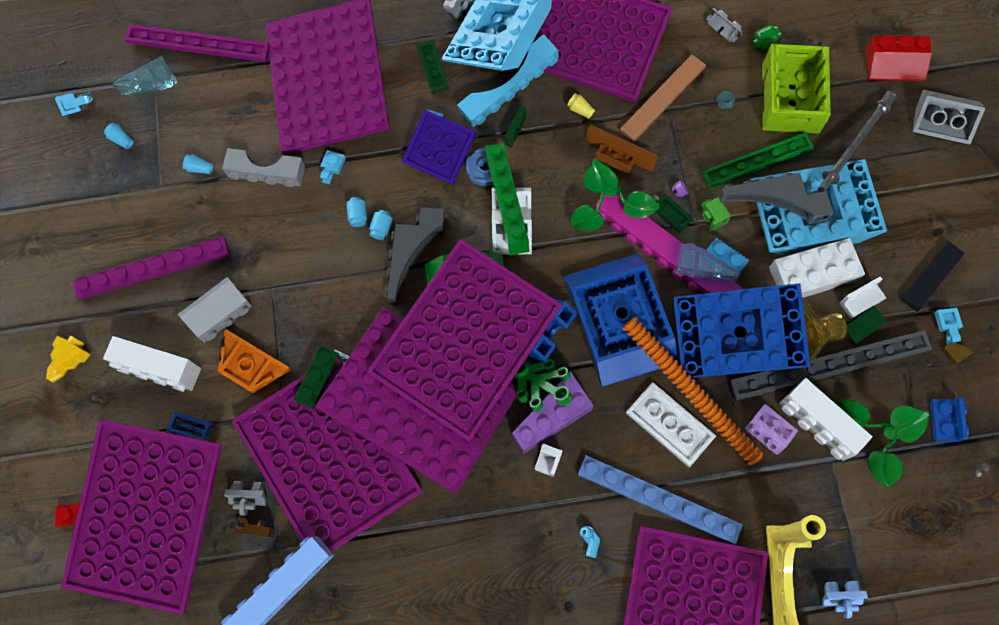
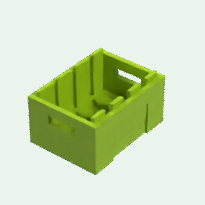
(811, 95)

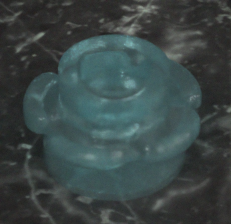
(729, 97)

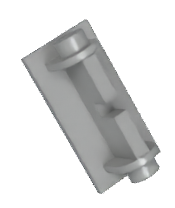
(719, 20)

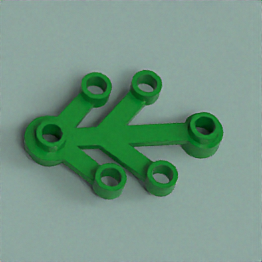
(540, 381)

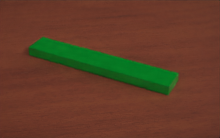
(757, 160)

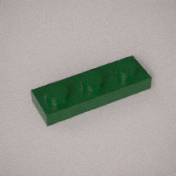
(432, 66)
(316, 377)

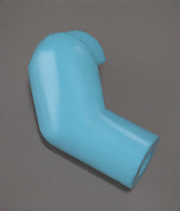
(591, 539)

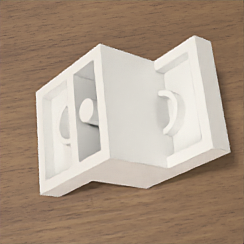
(498, 234)

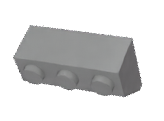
(947, 116)
(215, 310)

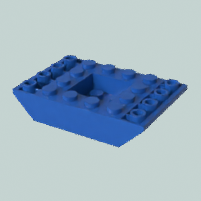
(598, 296)
(772, 324)

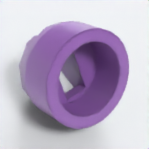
(680, 188)

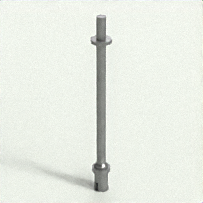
(881, 107)

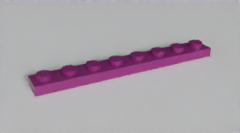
(197, 43)
(151, 268)

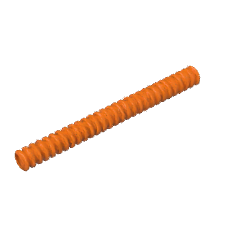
(693, 392)

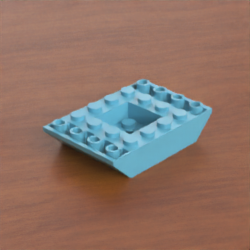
(483, 37)
(853, 205)

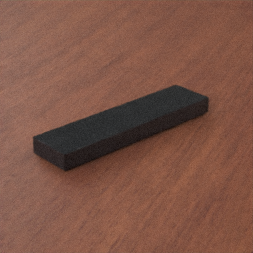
(932, 276)

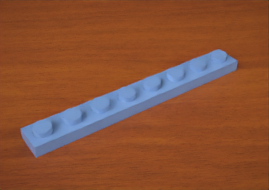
(660, 500)

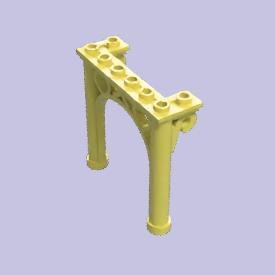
(781, 549)

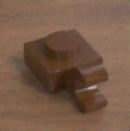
(260, 528)

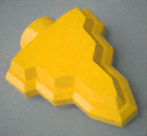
(65, 356)

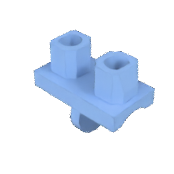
(844, 601)

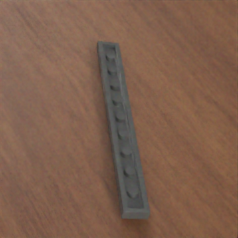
(831, 365)

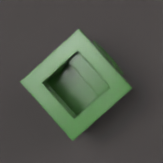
(715, 213)

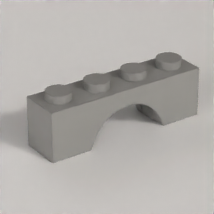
(286, 171)

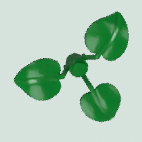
(602, 179)
(905, 424)

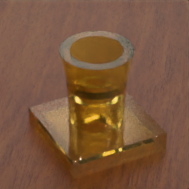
(822, 329)

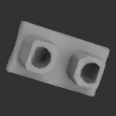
(457, 7)
(246, 499)

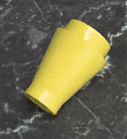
(581, 106)

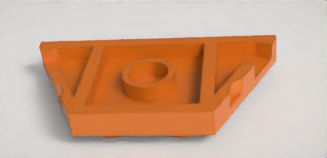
(248, 364)

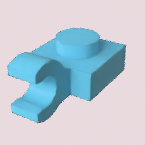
(70, 103)
(331, 164)
(949, 321)

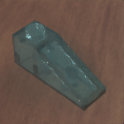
(148, 78)
(700, 263)

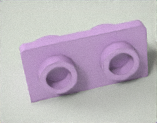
(771, 429)

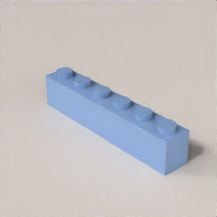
(282, 585)

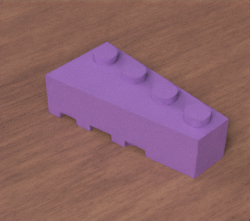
(552, 417)

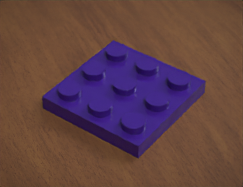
(439, 147)

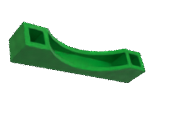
(507, 199)

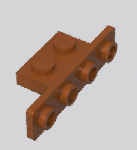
(619, 152)

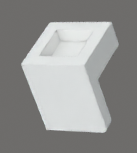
(548, 460)

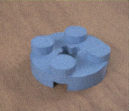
(473, 164)

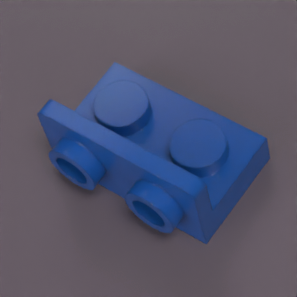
(949, 420)

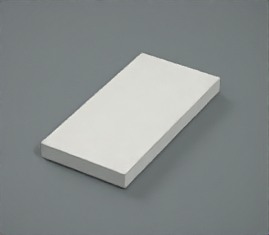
(670, 424)

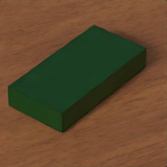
(515, 126)
(673, 214)
(865, 325)

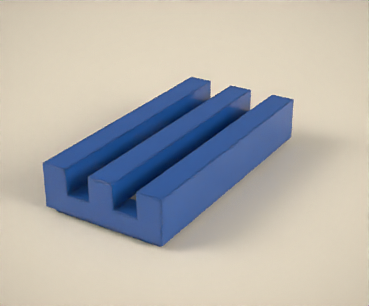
(205, 432)

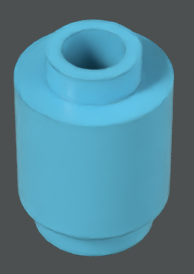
(356, 212)
(380, 224)

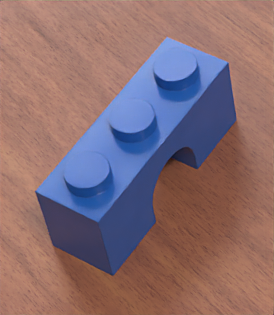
(561, 320)

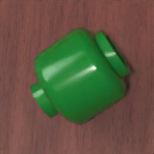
(766, 36)

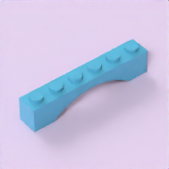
(479, 105)

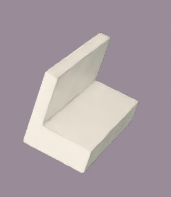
(863, 298)

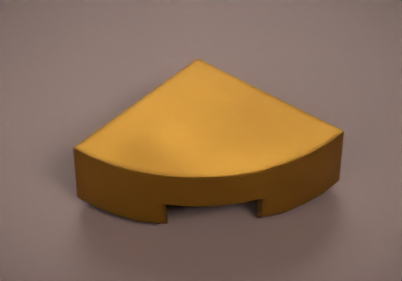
(956, 352)

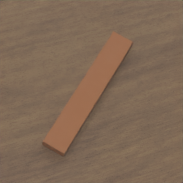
(662, 98)

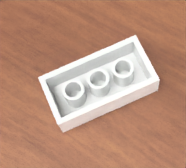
(819, 268)
(151, 364)
(825, 420)

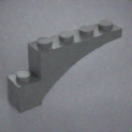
(784, 192)
(408, 243)

